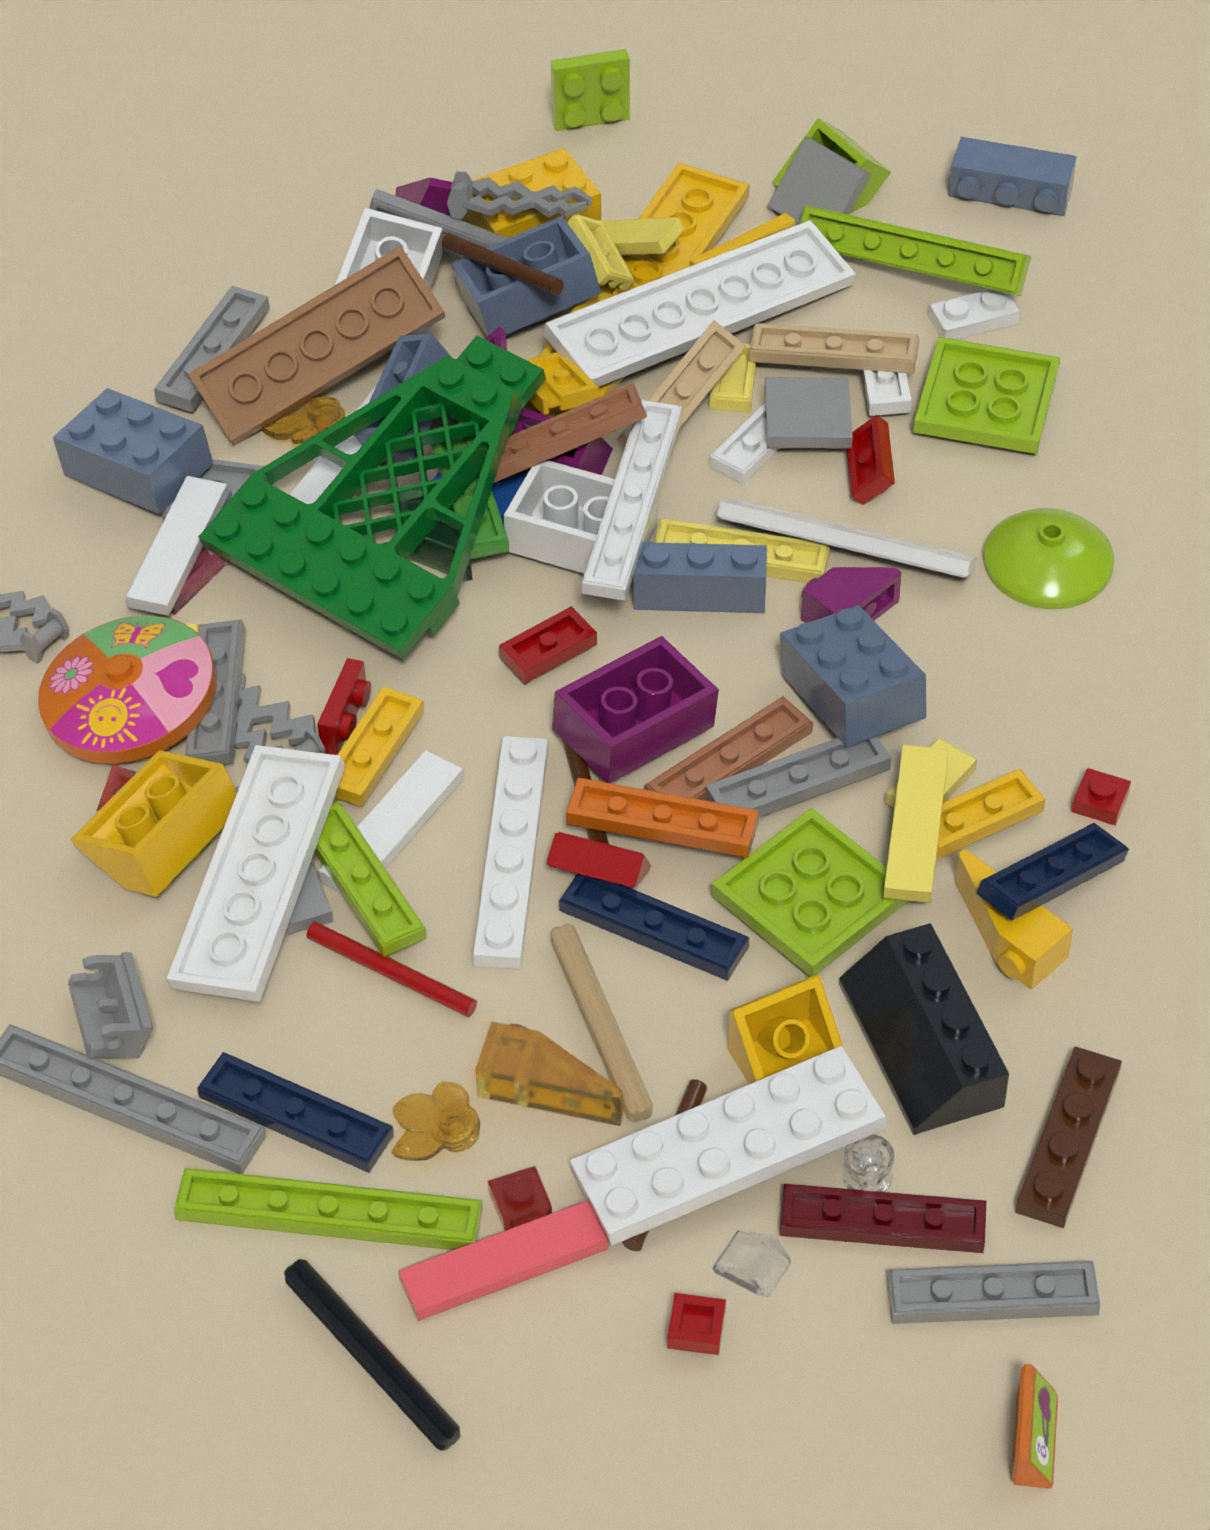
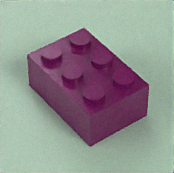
(634, 709)

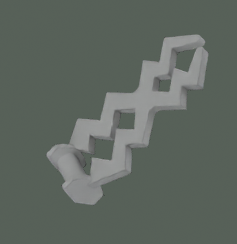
(463, 186)
(21, 639)
(300, 729)

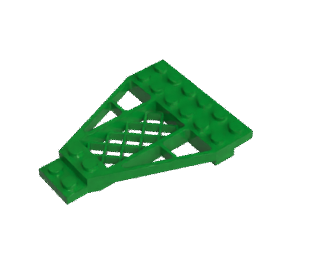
(333, 564)

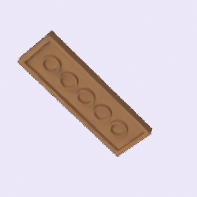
(316, 345)

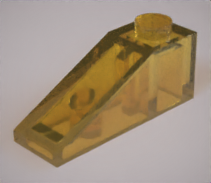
(537, 1073)

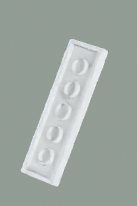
(256, 873)
(727, 1145)

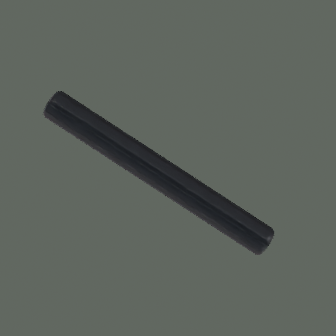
(372, 1355)

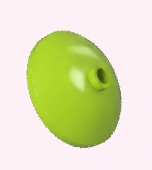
(1048, 558)

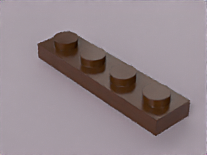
(1068, 1137)

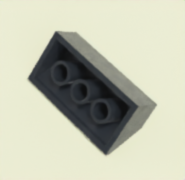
(925, 1031)

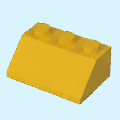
(158, 821)

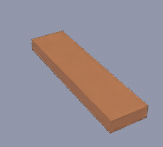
(570, 430)
(736, 751)

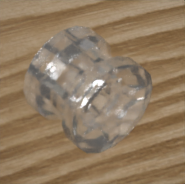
(864, 1154)

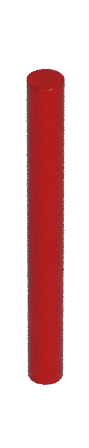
(391, 969)

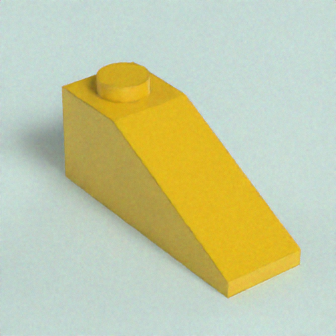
(1023, 947)

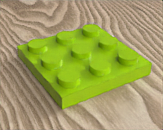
(987, 395)
(808, 892)

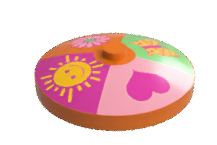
(127, 689)

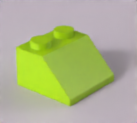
(846, 147)

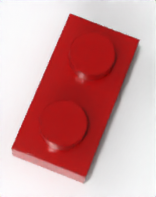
(870, 460)
(548, 644)
(340, 712)

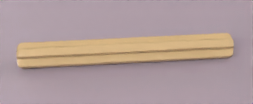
(601, 1022)

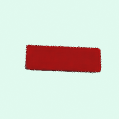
(597, 860)

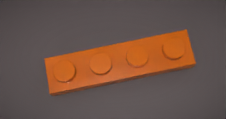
(662, 817)

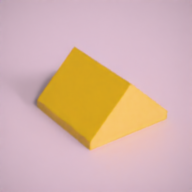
(782, 1029)

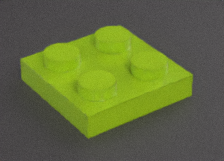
(590, 89)

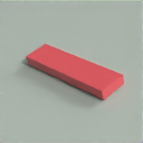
(502, 1260)

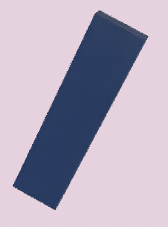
(1052, 871)
(655, 925)
(296, 1112)

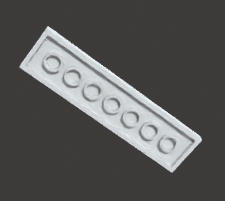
(675, 310)

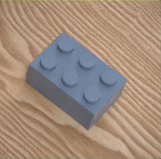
(513, 304)
(132, 450)
(853, 675)

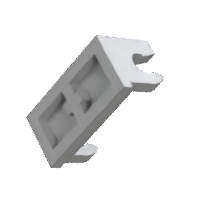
(110, 1007)

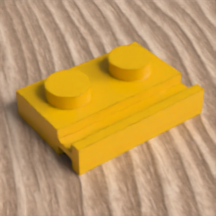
(564, 385)

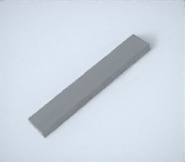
(129, 1100)

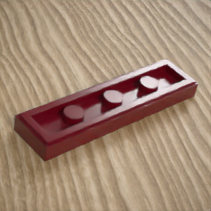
(883, 1218)

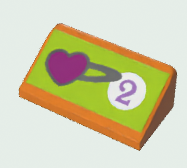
(1034, 1430)

